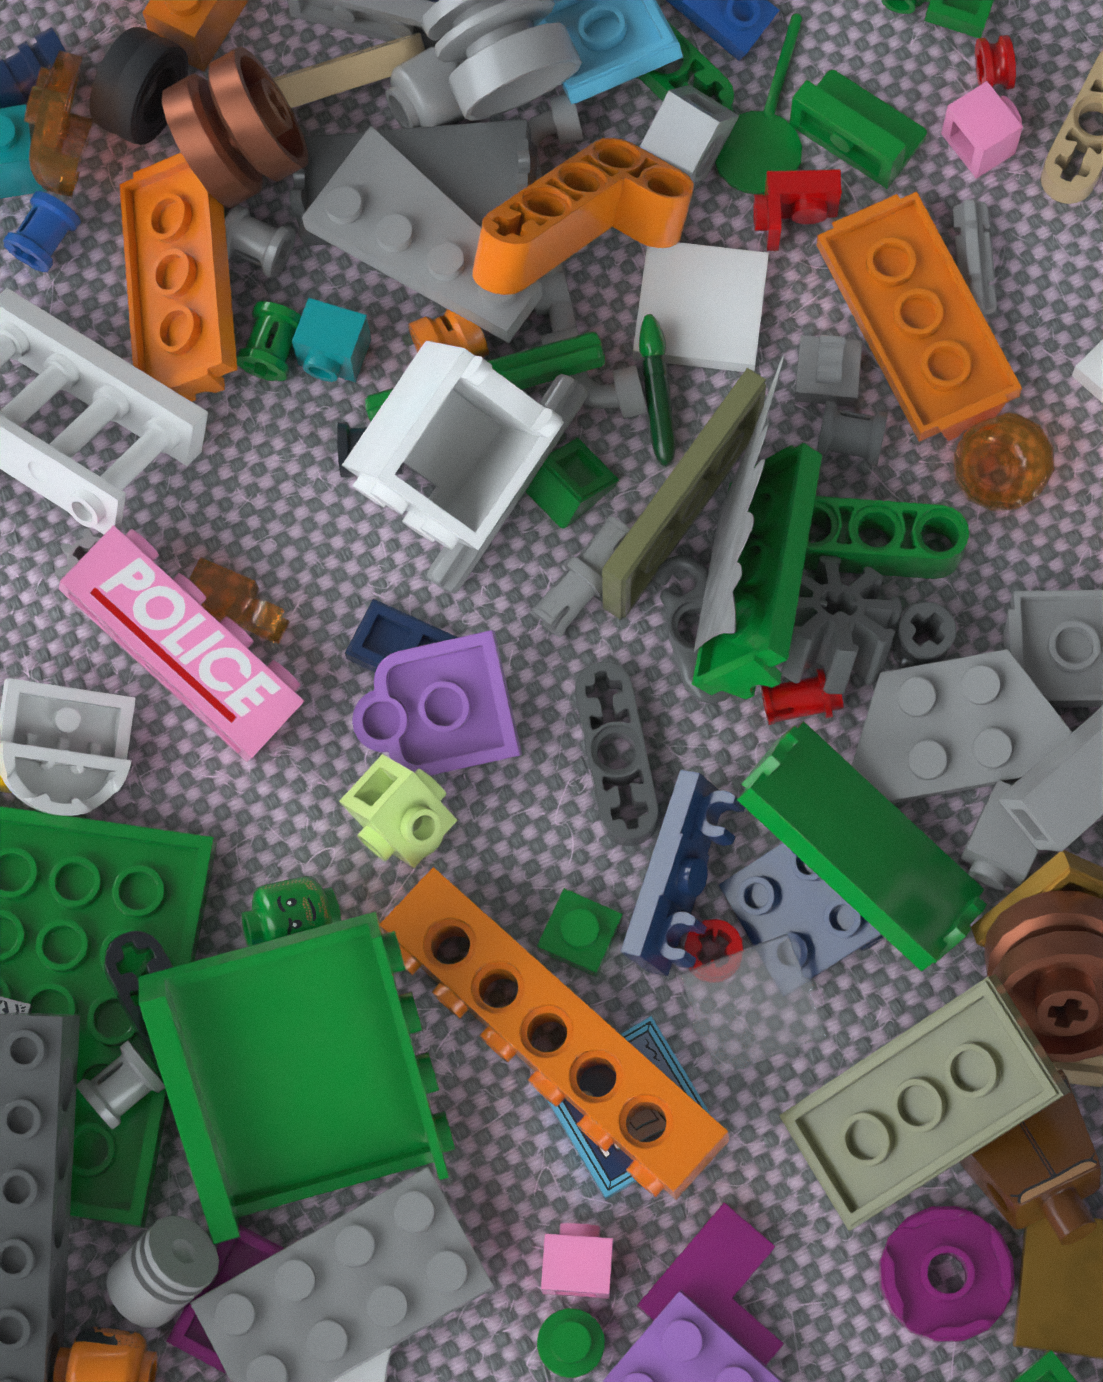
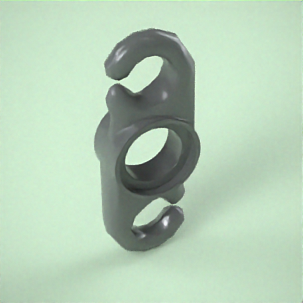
(679, 607)

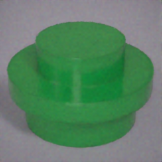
(570, 1343)

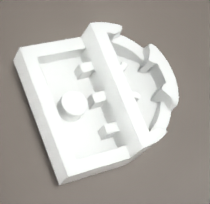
(63, 745)

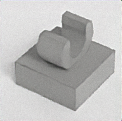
(828, 370)

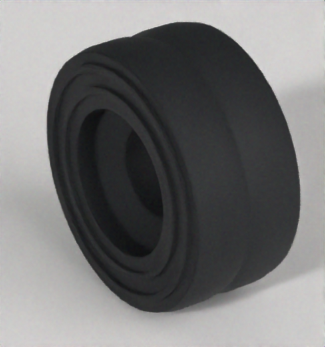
(131, 84)

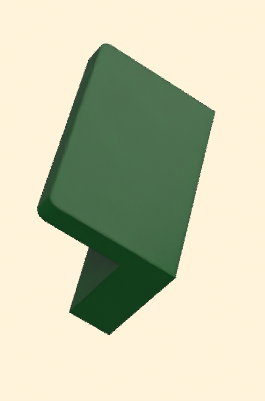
(856, 126)

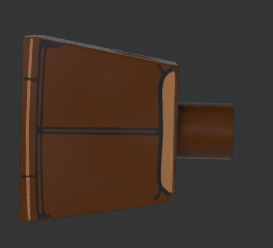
(1042, 1171)

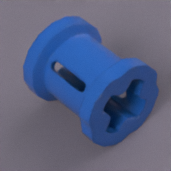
(41, 231)

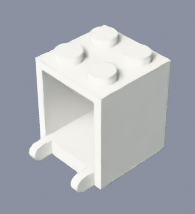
(460, 432)

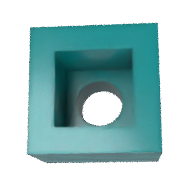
(331, 341)

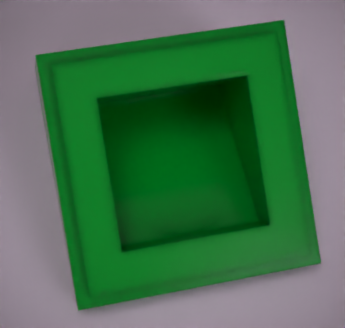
(570, 483)

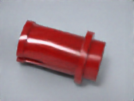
(800, 699)

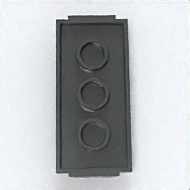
(468, 162)

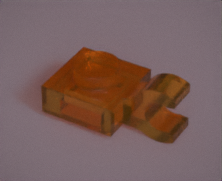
(234, 597)

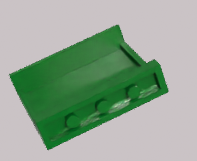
(294, 1069)

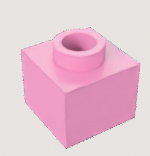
(982, 128)
(577, 1262)

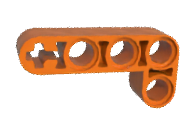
(573, 205)

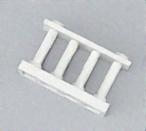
(115, 394)

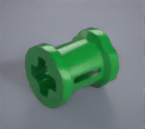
(263, 361)

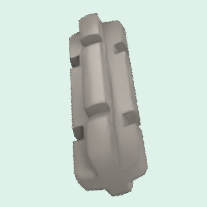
(975, 252)

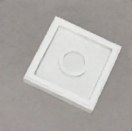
(704, 304)

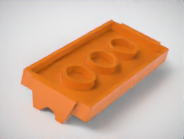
(177, 279)
(918, 317)

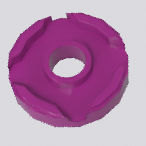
(986, 1268)

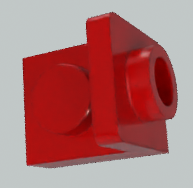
(798, 196)

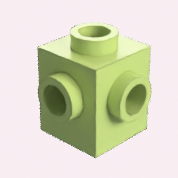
(399, 811)

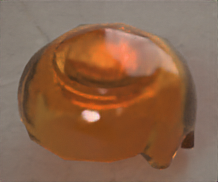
(1003, 462)

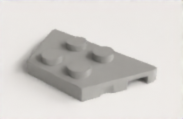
(955, 727)

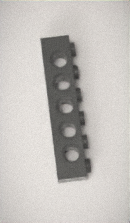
(35, 1188)

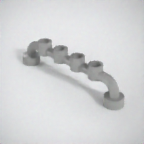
(556, 297)

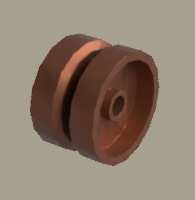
(234, 127)
(1052, 967)

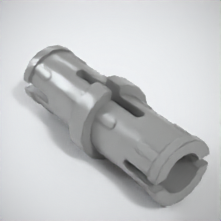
(580, 580)

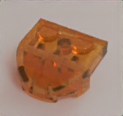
(58, 134)

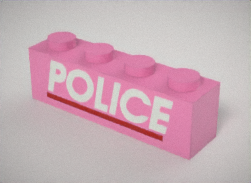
(181, 642)

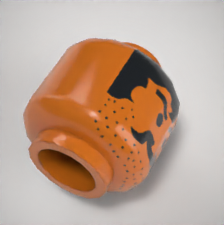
(106, 1356)

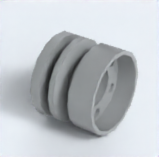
(503, 50)

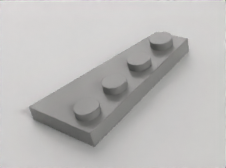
(413, 233)

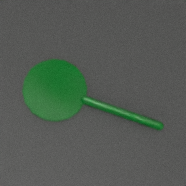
(761, 138)

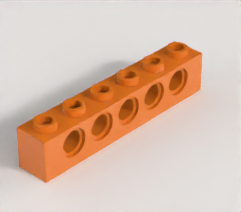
(691, 1135)

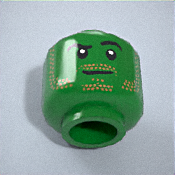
(288, 909)

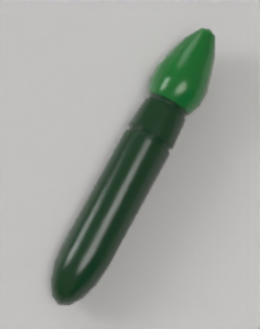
(657, 390)

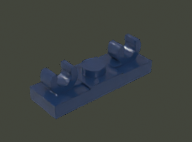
(678, 874)

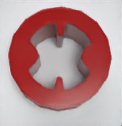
(996, 62)
(715, 928)

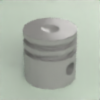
(162, 1271)

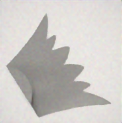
(732, 532)

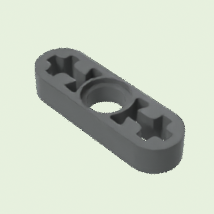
(624, 706)

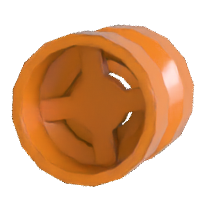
(449, 330)

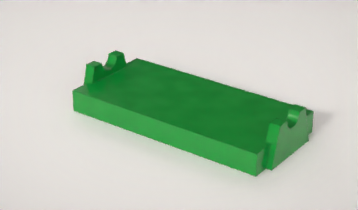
(769, 579)
(862, 846)

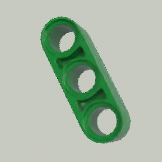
(903, 525)

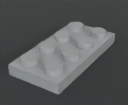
(346, 1289)

